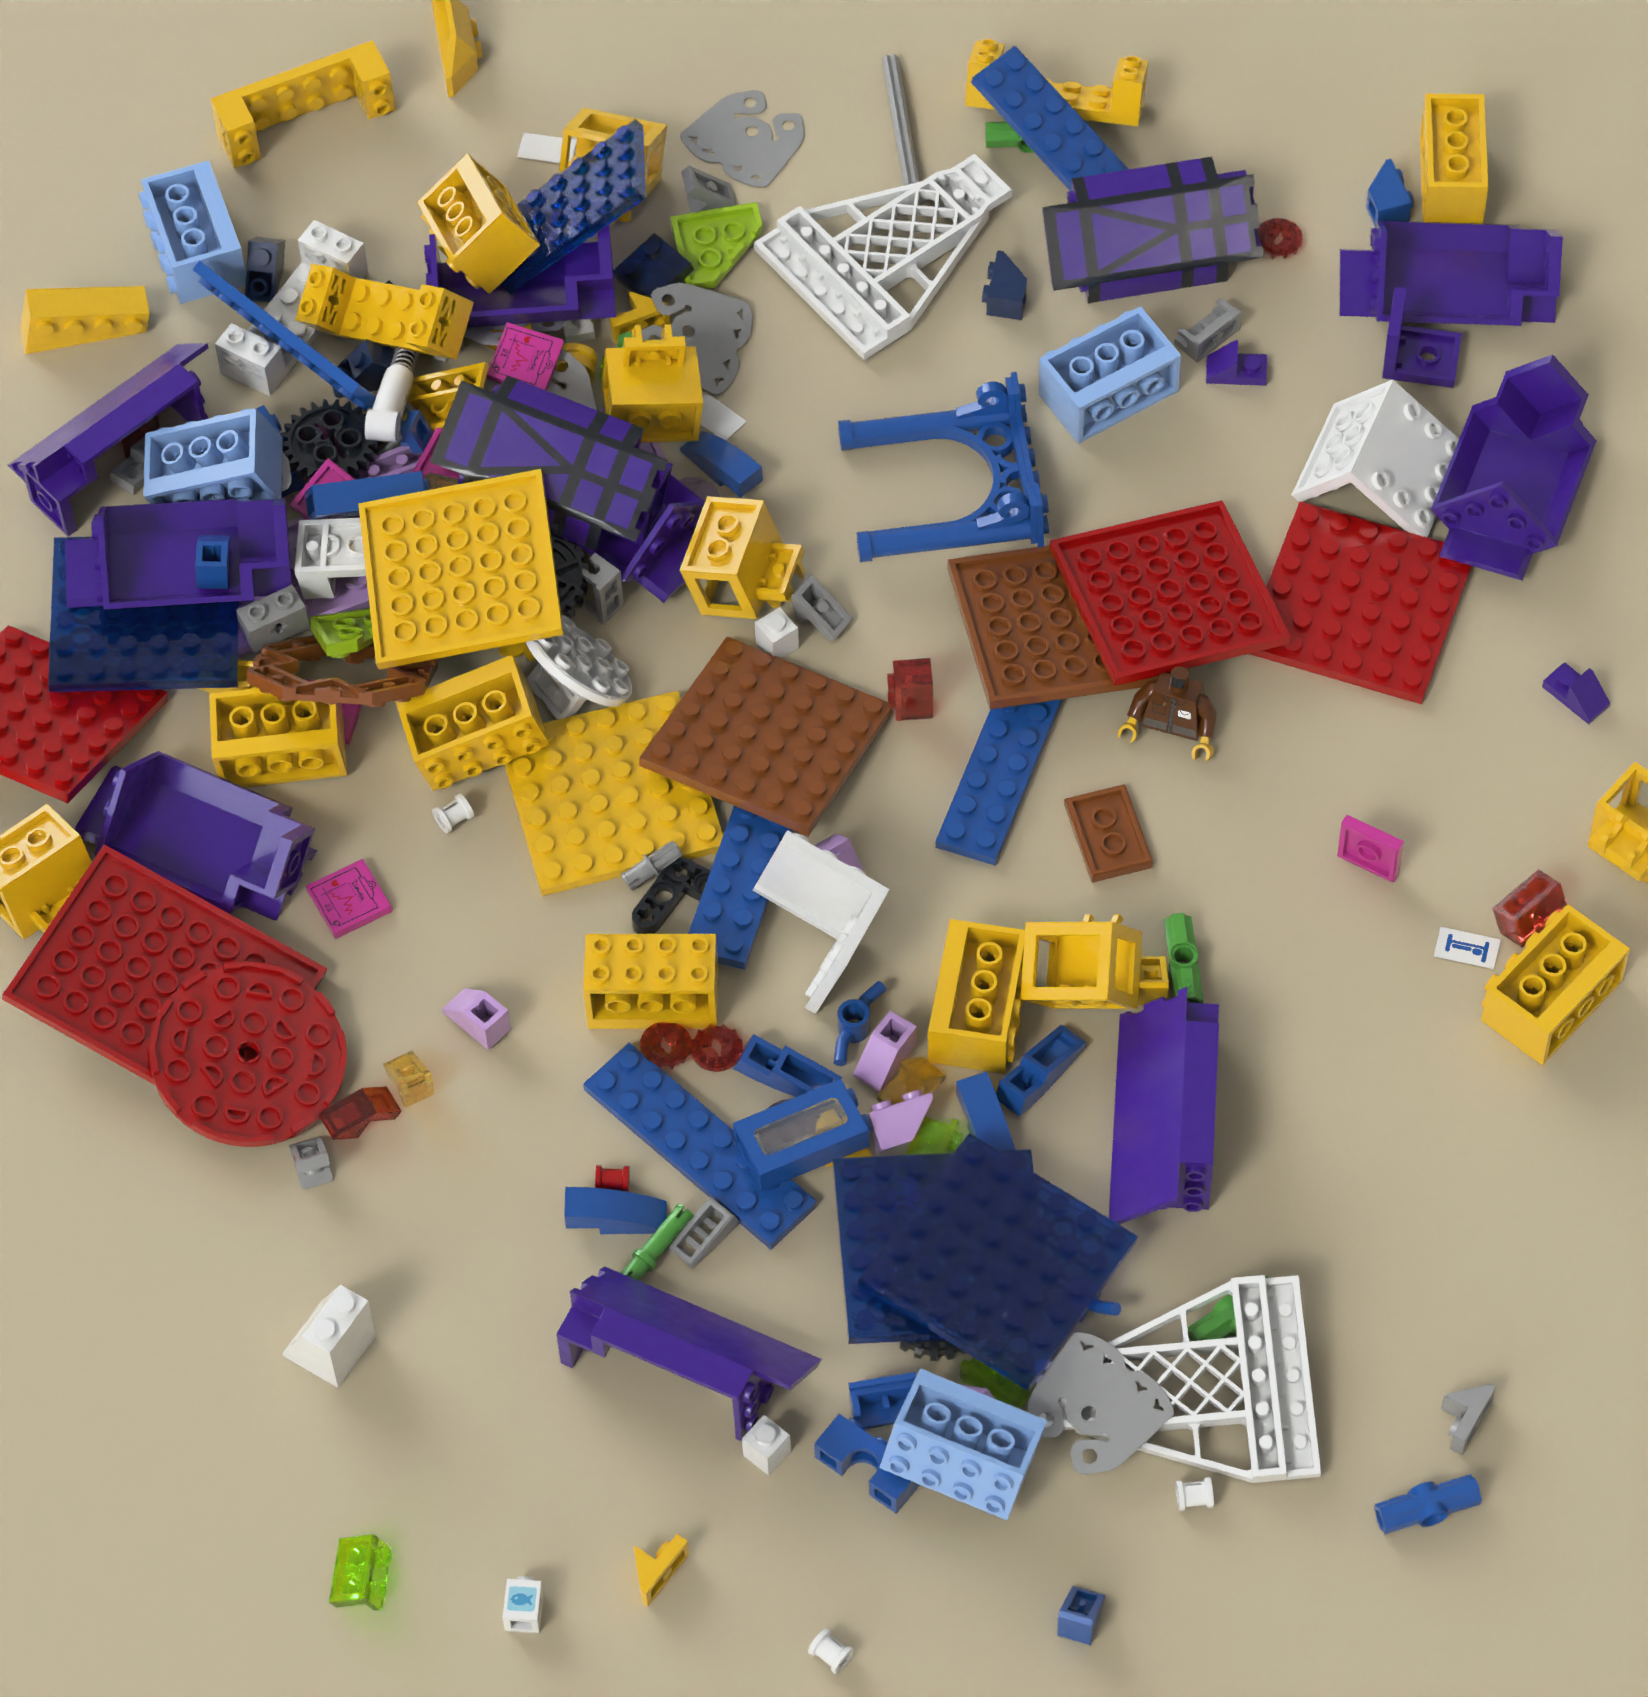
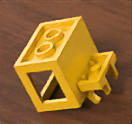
(596, 126)
(654, 386)
(742, 546)
(1623, 832)
(38, 870)
(1087, 964)

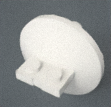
(575, 670)

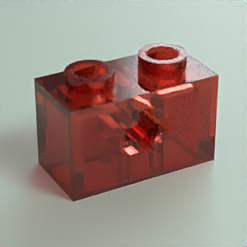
(911, 689)
(1529, 907)

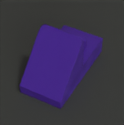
(1235, 368)
(1577, 692)

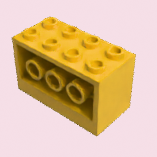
(1453, 158)
(477, 224)
(472, 723)
(273, 740)
(650, 980)
(1554, 983)
(977, 997)

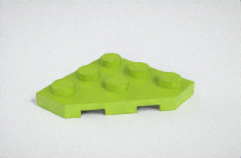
(715, 240)
(343, 631)

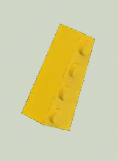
(81, 316)

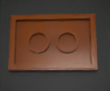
(1108, 833)

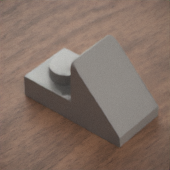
(706, 191)
(820, 607)
(311, 1162)
(1469, 1409)

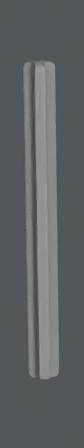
(900, 119)

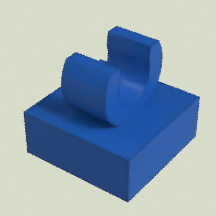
(415, 432)

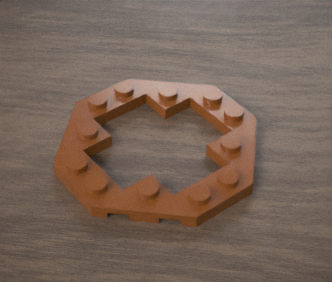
(279, 660)

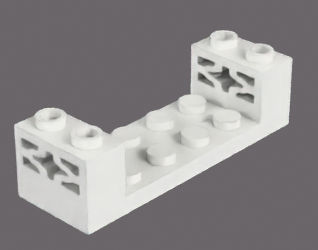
(250, 353)
(325, 552)

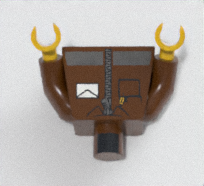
(1176, 708)

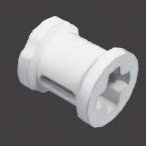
(453, 813)
(1194, 1494)
(831, 1651)

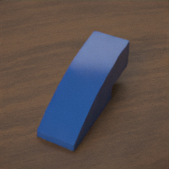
(724, 463)
(782, 1068)
(1039, 1070)
(984, 1111)
(613, 1211)

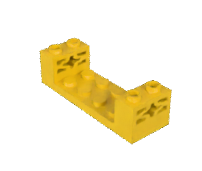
(300, 91)
(1098, 103)
(388, 314)

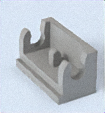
(1210, 331)
(606, 589)

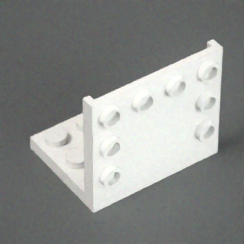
(1386, 450)
(826, 895)

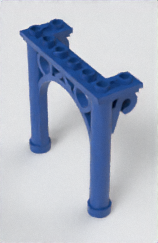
(1006, 511)

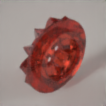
(1291, 237)
(674, 1035)
(707, 1057)

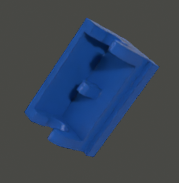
(879, 1399)

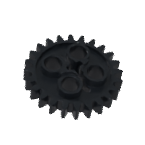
(340, 427)

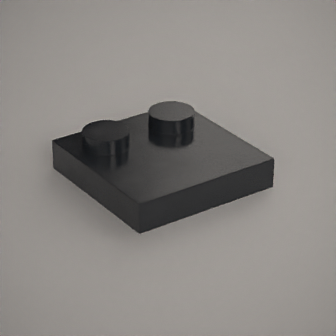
(652, 267)

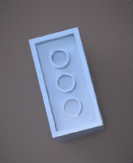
(189, 227)
(1109, 374)
(214, 460)
(963, 1444)

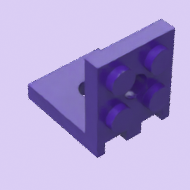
(1407, 343)

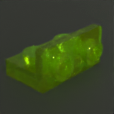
(935, 1137)
(980, 1375)
(360, 1572)

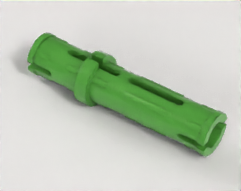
(646, 1257)

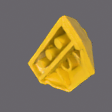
(456, 43)
(436, 391)

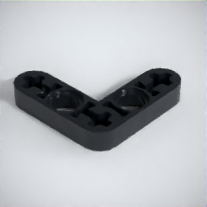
(676, 886)

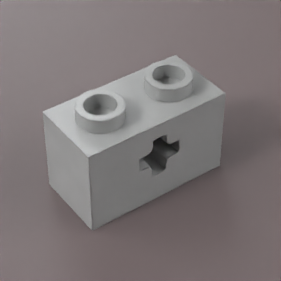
(273, 618)

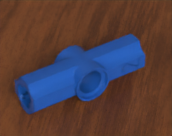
(1427, 1504)

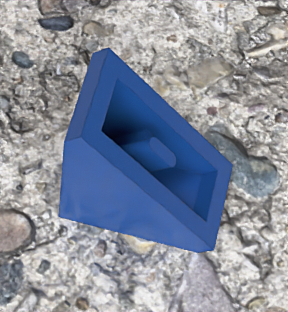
(1080, 1615)

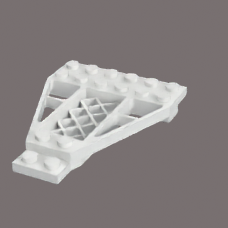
(855, 297)
(1272, 1377)

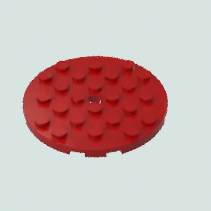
(256, 1007)

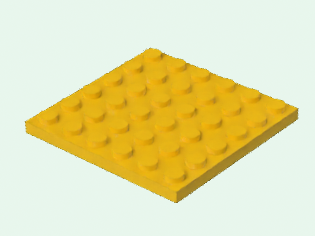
(460, 569)
(592, 805)

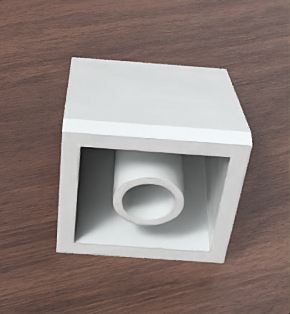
(333, 1336)

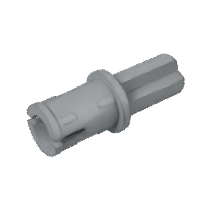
(651, 865)

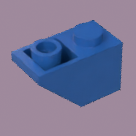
(1388, 197)
(212, 561)

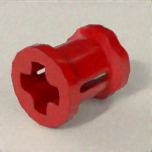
(612, 1178)

